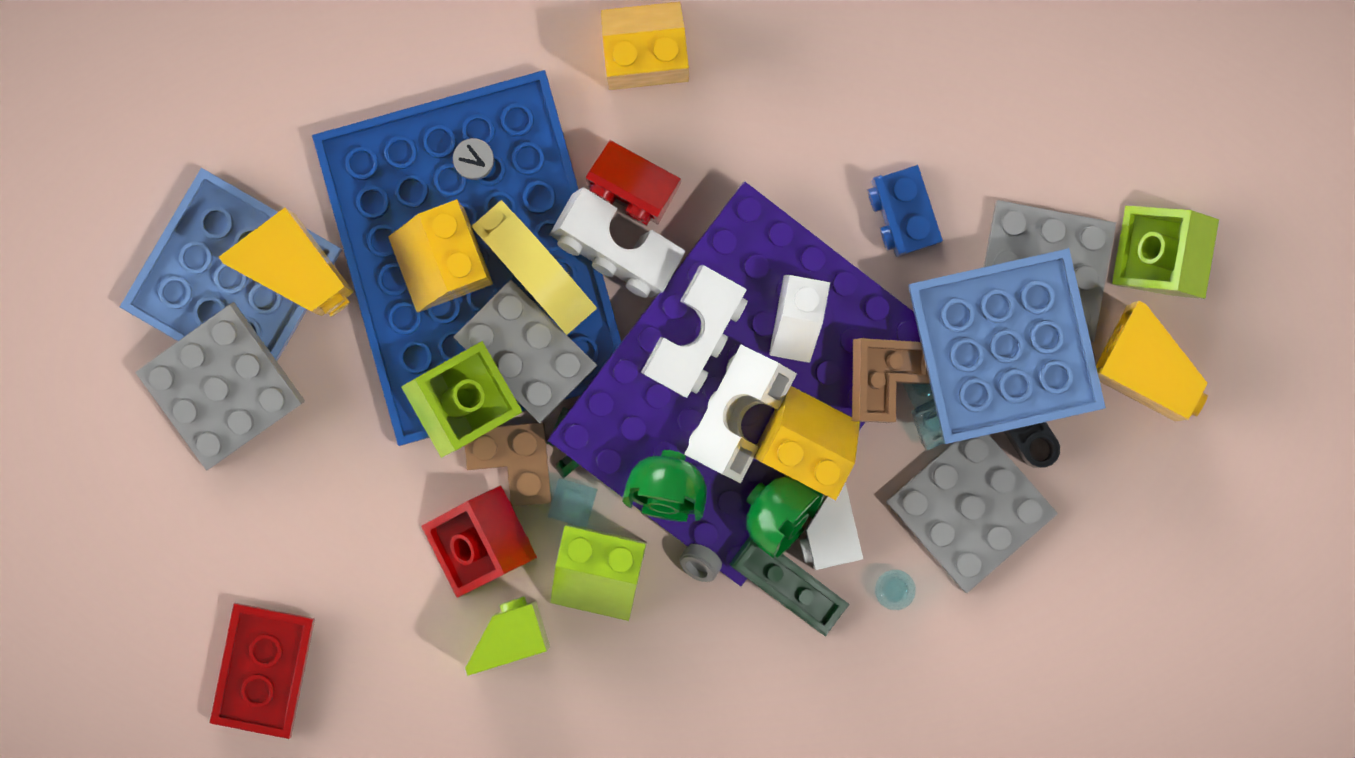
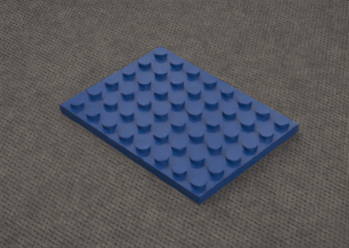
(403, 165)

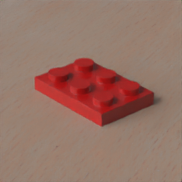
(262, 670)

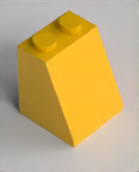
(644, 45)
(439, 256)
(290, 263)
(1151, 366)
(810, 443)

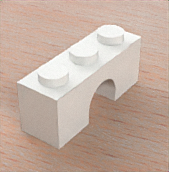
(585, 231)
(716, 303)
(719, 437)

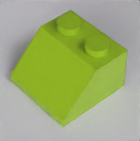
(1165, 251)
(461, 399)
(510, 636)

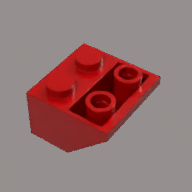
(632, 182)

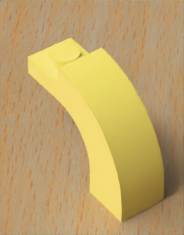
(534, 267)

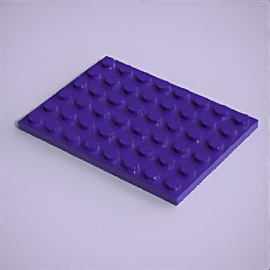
(633, 417)

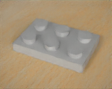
(528, 350)

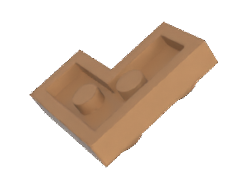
(877, 370)
(524, 454)

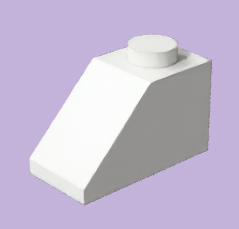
(799, 317)
(832, 534)

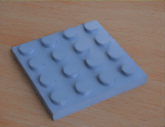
(189, 283)
(1006, 346)

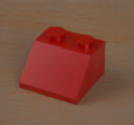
(479, 541)

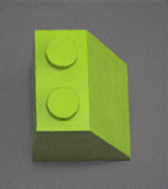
(597, 572)

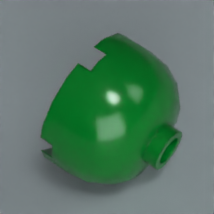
(667, 487)
(780, 513)

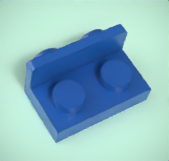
(905, 211)

